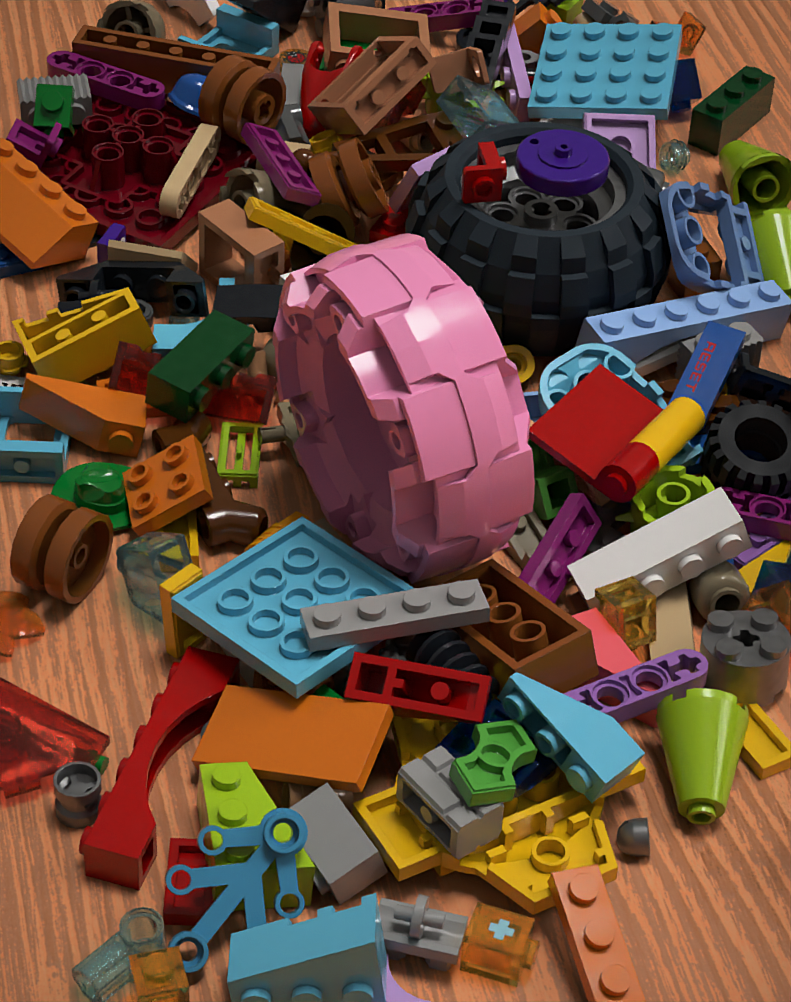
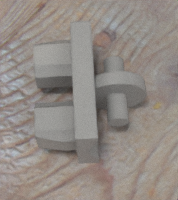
(422, 932)

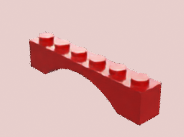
(124, 835)

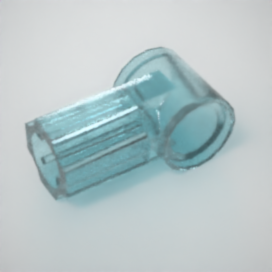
(107, 967)

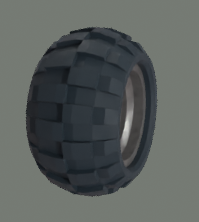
(542, 256)

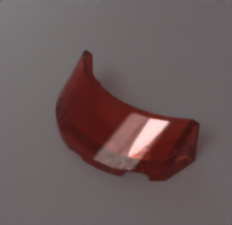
(243, 401)

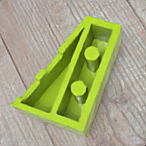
(235, 798)

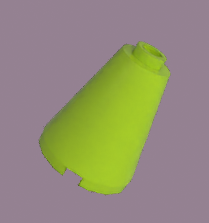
(756, 177)
(774, 246)
(702, 749)

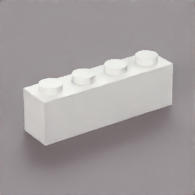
(667, 549)

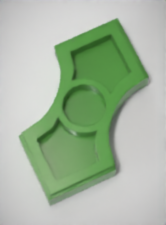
(487, 772)

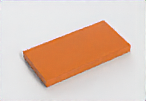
(296, 739)

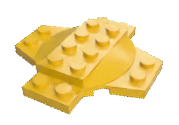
(540, 834)

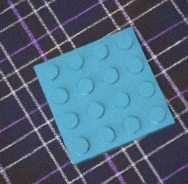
(605, 70)
(257, 600)

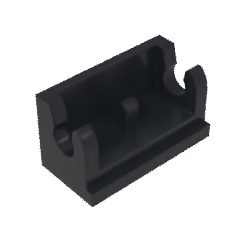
(759, 384)

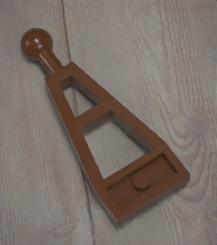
(435, 125)

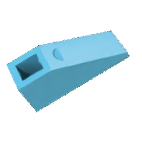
(577, 737)

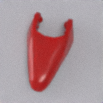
(315, 81)

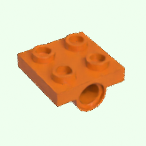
(167, 486)

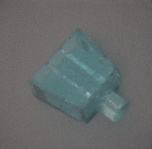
(487, 108)
(148, 563)

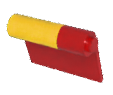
(615, 433)

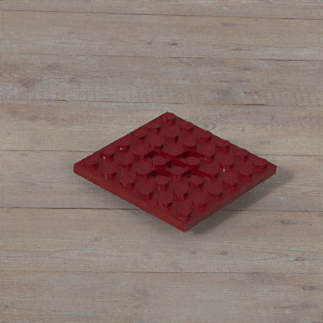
(123, 162)

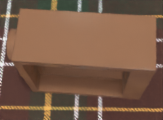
(229, 226)

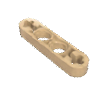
(190, 171)

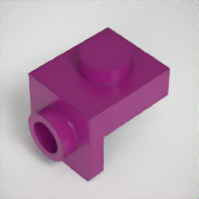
(34, 143)

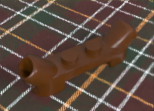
(223, 517)

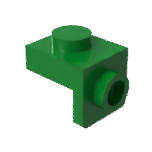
(52, 105)

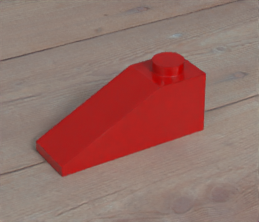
(418, 689)

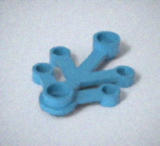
(242, 879)

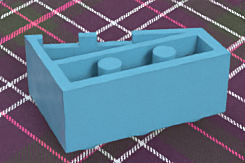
(315, 960)

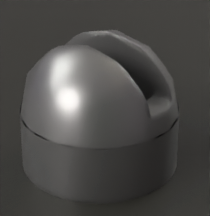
(634, 837)

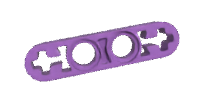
(659, 671)

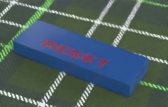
(710, 365)

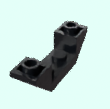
(147, 281)

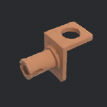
(459, 62)

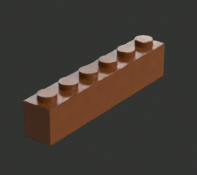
(155, 57)

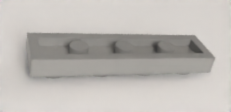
(394, 615)

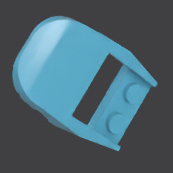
(576, 364)

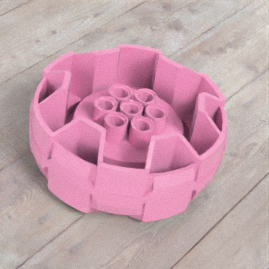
(404, 407)

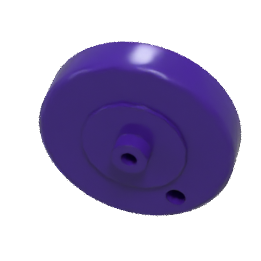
(562, 163)

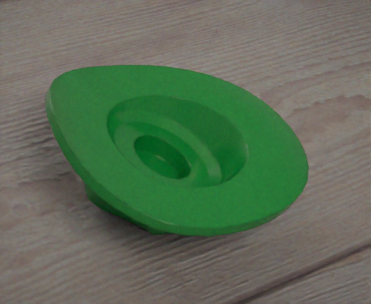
(98, 488)

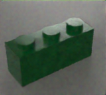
(731, 110)
(200, 366)

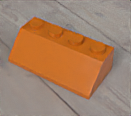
(37, 216)

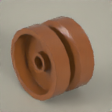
(239, 94)
(350, 182)
(61, 548)

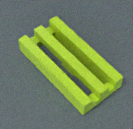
(237, 474)

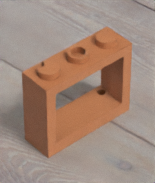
(366, 25)
(372, 84)

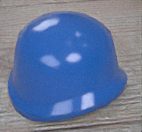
(187, 92)

